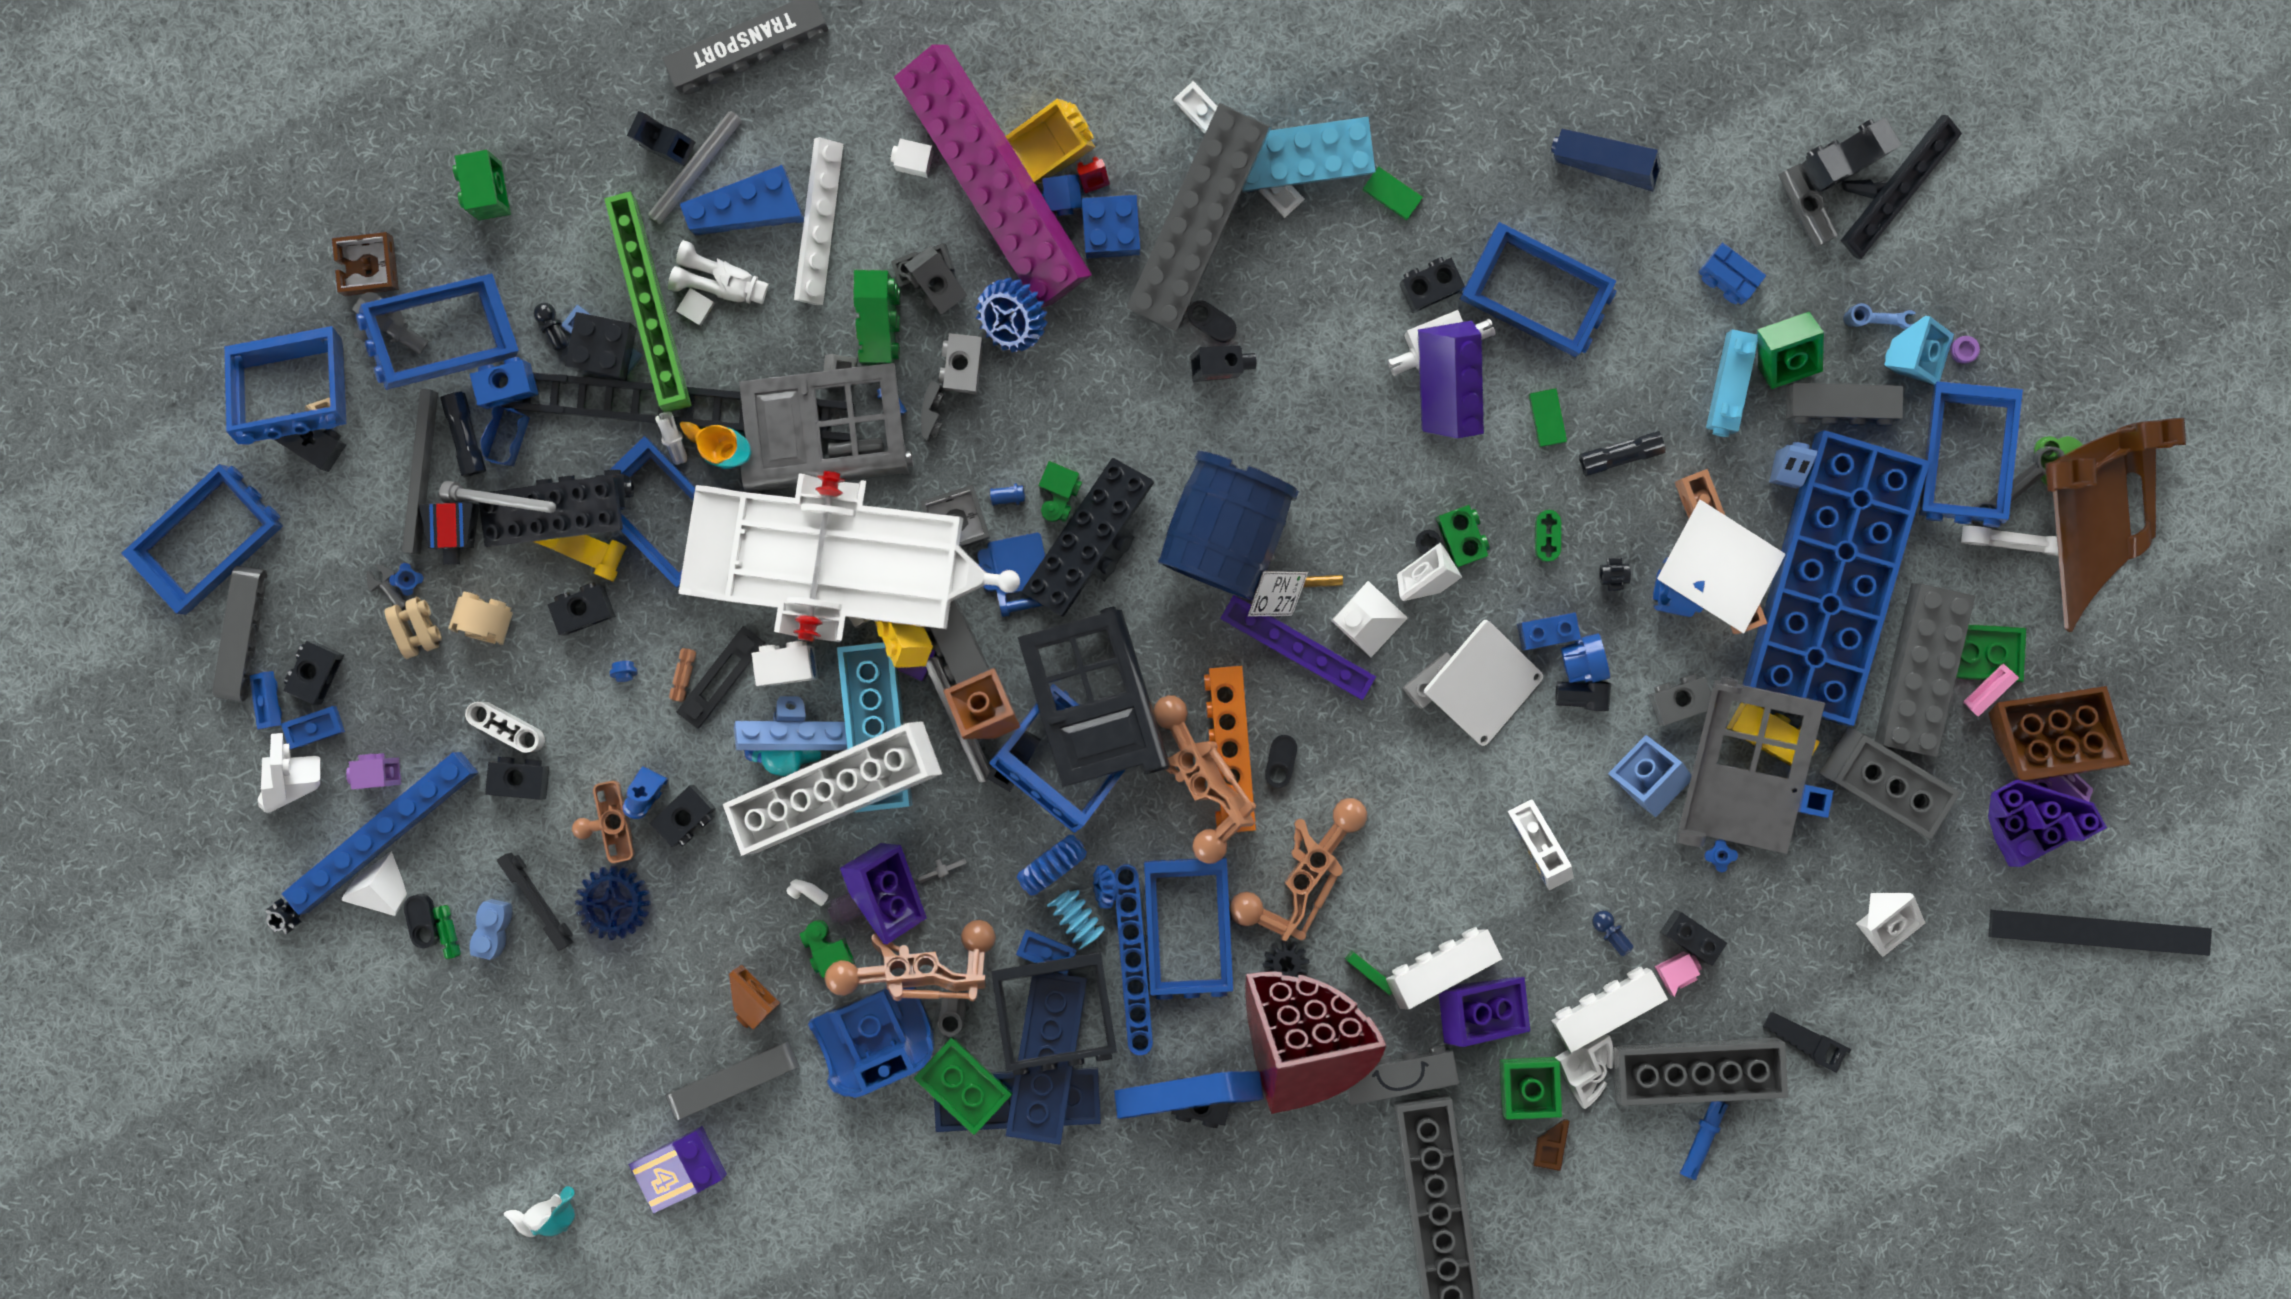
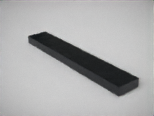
(1901, 186)

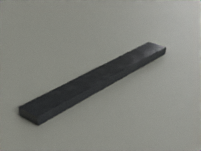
(2100, 932)

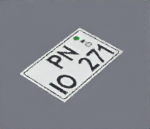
(1277, 593)

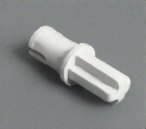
(671, 437)

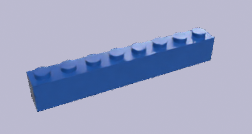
(379, 833)

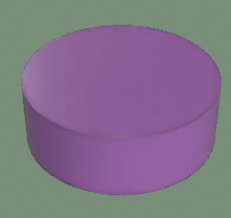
(1964, 349)

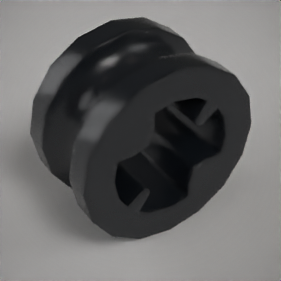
(1431, 534)

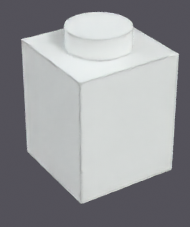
(912, 157)

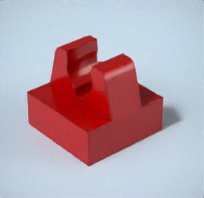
(1093, 175)

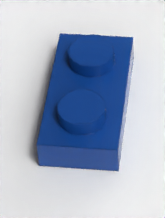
(265, 700)
(313, 727)
(1043, 949)

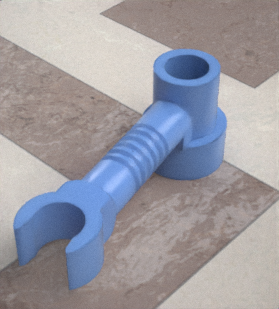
(1865, 316)

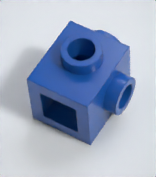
(1062, 193)

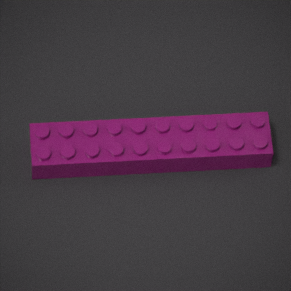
(992, 174)

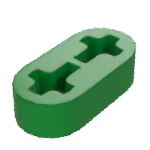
(1555, 535)

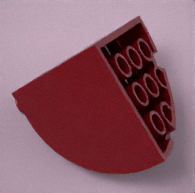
(1307, 1039)

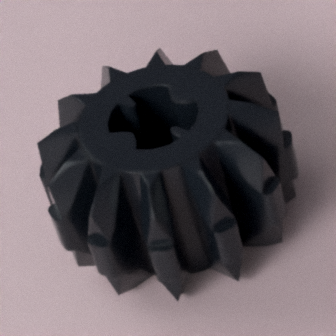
(1294, 958)

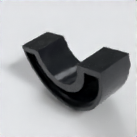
(1839, 161)

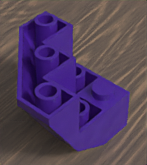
(2036, 820)

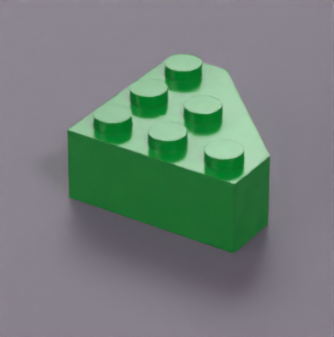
(875, 302)

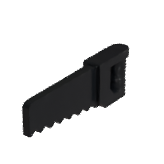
(1807, 1040)

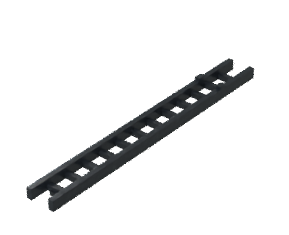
(637, 387)

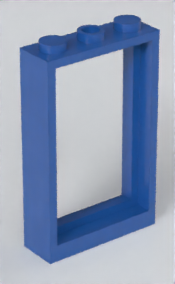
(1486, 263)
(494, 312)
(1974, 395)
(629, 464)
(160, 580)
(1182, 868)

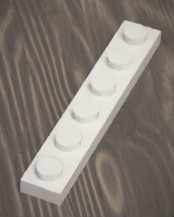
(818, 221)

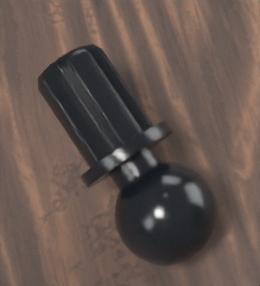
(545, 314)

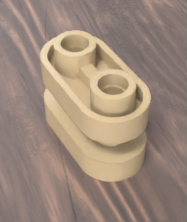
(418, 613)

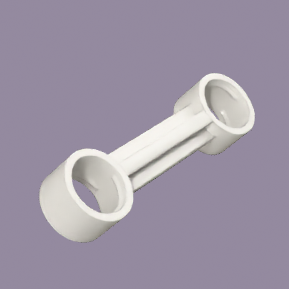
(1987, 537)

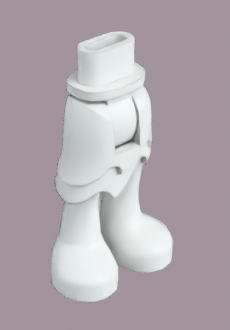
(730, 283)

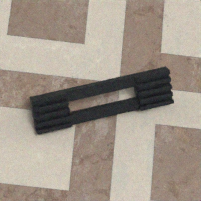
(695, 707)
(513, 868)

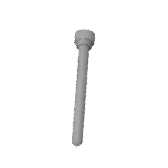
(453, 493)

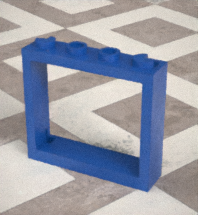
(276, 350)
(1038, 788)

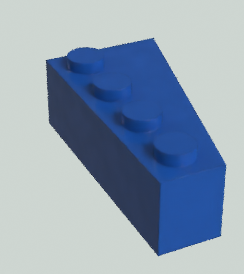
(746, 204)

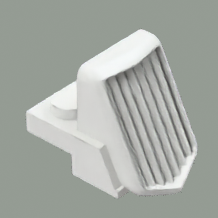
(286, 777)

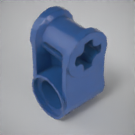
(643, 793)

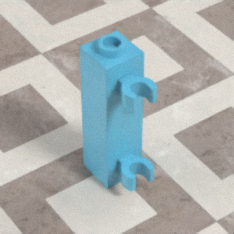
(1732, 383)

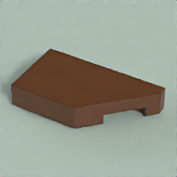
(1551, 1147)

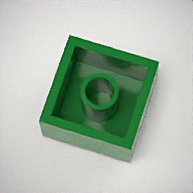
(481, 185)
(1790, 350)
(1530, 1088)

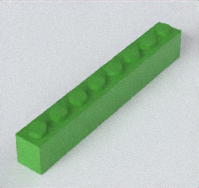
(647, 302)

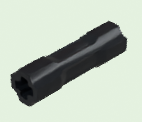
(458, 416)
(1623, 453)

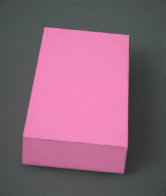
(1990, 690)

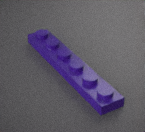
(1299, 648)

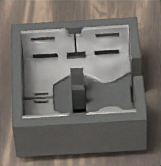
(966, 505)

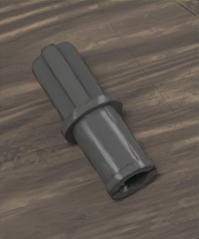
(865, 446)

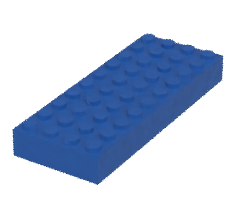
(1837, 574)

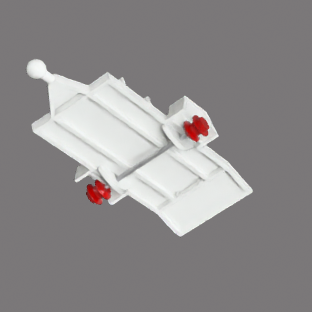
(842, 562)

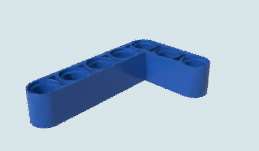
(1189, 1093)

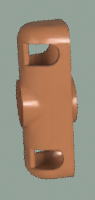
(621, 837)

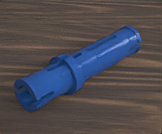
(1708, 1128)

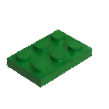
(963, 1085)

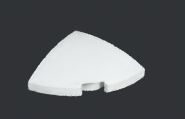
(1591, 1071)

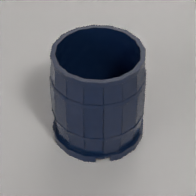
(1227, 525)

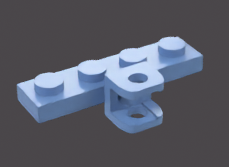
(790, 731)

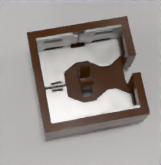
(354, 253)

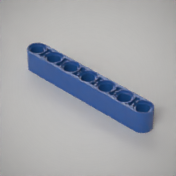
(1129, 972)

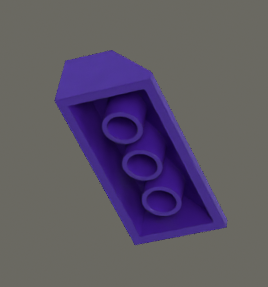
(1451, 380)

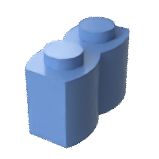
(490, 934)

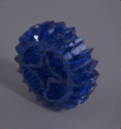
(612, 915)

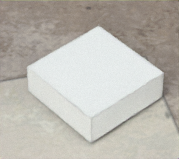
(695, 307)

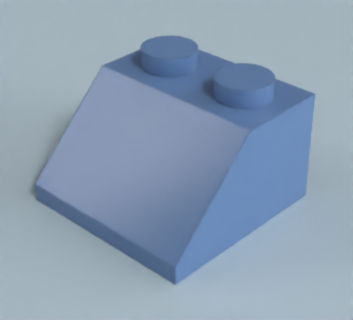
(1651, 775)

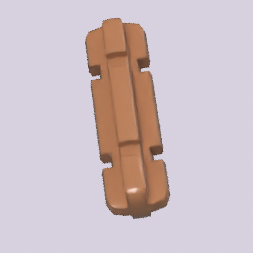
(682, 674)

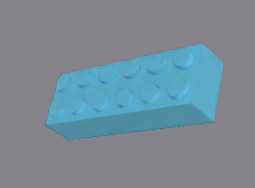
(1313, 154)
(871, 703)

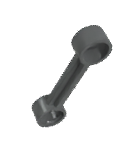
(2023, 480)

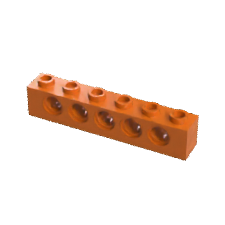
(1232, 678)

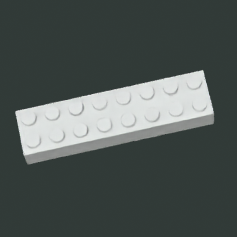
(832, 788)

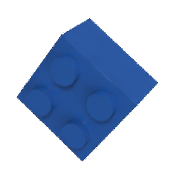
(1111, 226)

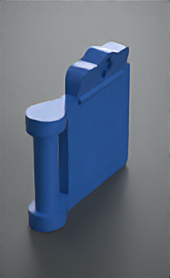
(1016, 554)

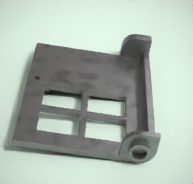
(785, 428)
(1741, 802)

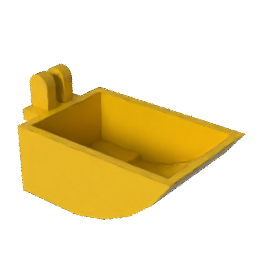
(1051, 140)

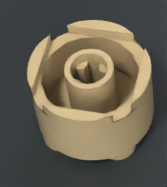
(481, 619)

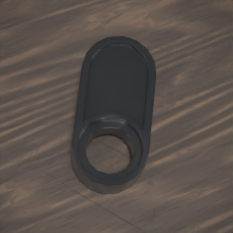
(1217, 325)
(1282, 755)
(419, 914)

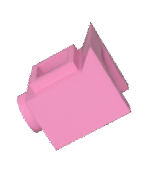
(1678, 971)

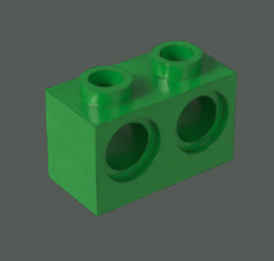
(1455, 538)

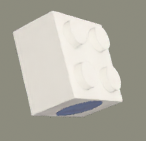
(784, 665)

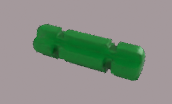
(446, 932)

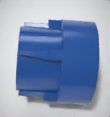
(1586, 660)

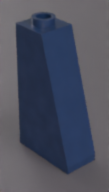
(1608, 158)

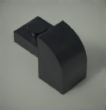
(661, 139)
(1023, 752)

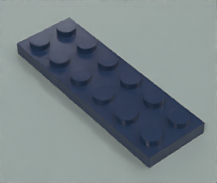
(1048, 1029)
(1082, 1104)

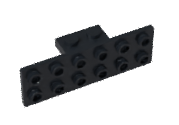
(581, 509)
(1091, 539)

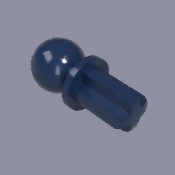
(1604, 922)

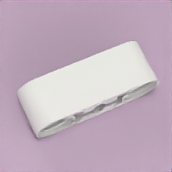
(514, 723)

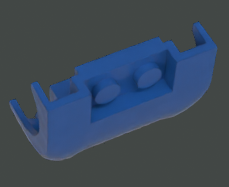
(873, 1042)

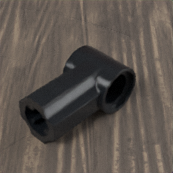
(1588, 695)

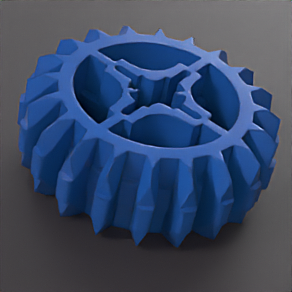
(996, 307)
(1051, 865)

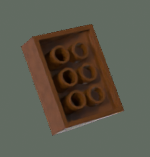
(2059, 734)

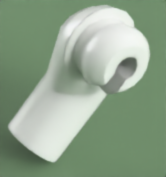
(808, 889)

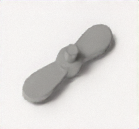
(941, 870)

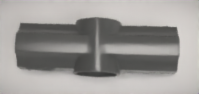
(1800, 188)

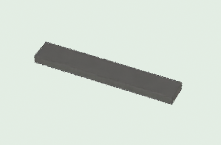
(420, 470)

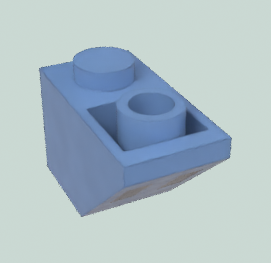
(1792, 465)

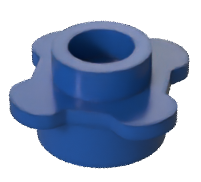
(406, 571)
(1713, 855)

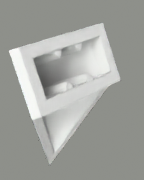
(378, 887)

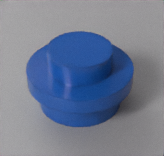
(623, 671)

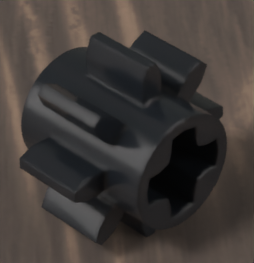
(1614, 574)
(282, 917)

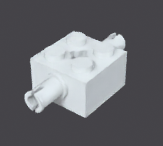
(1411, 359)

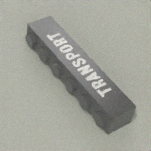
(745, 44)

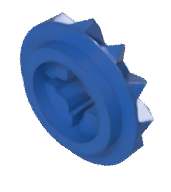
(1104, 886)

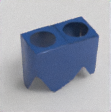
(490, 432)

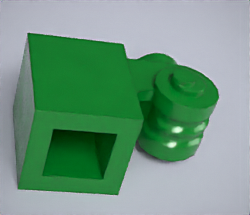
(1062, 485)
(824, 952)

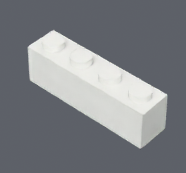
(1444, 968)
(1608, 1009)

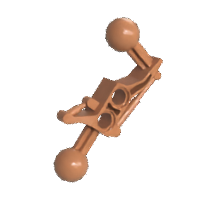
(1209, 844)
(1248, 908)
(976, 937)

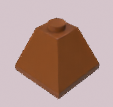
(982, 707)
(750, 998)

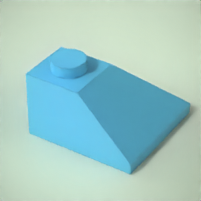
(1920, 351)

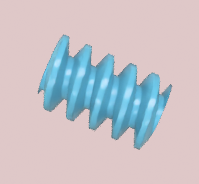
(1076, 917)

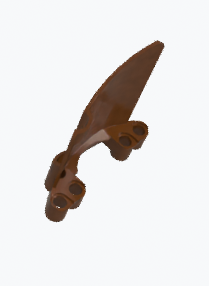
(2094, 506)

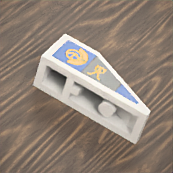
(1541, 845)

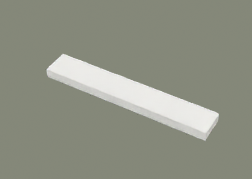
(1200, 111)

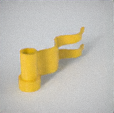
(591, 552)

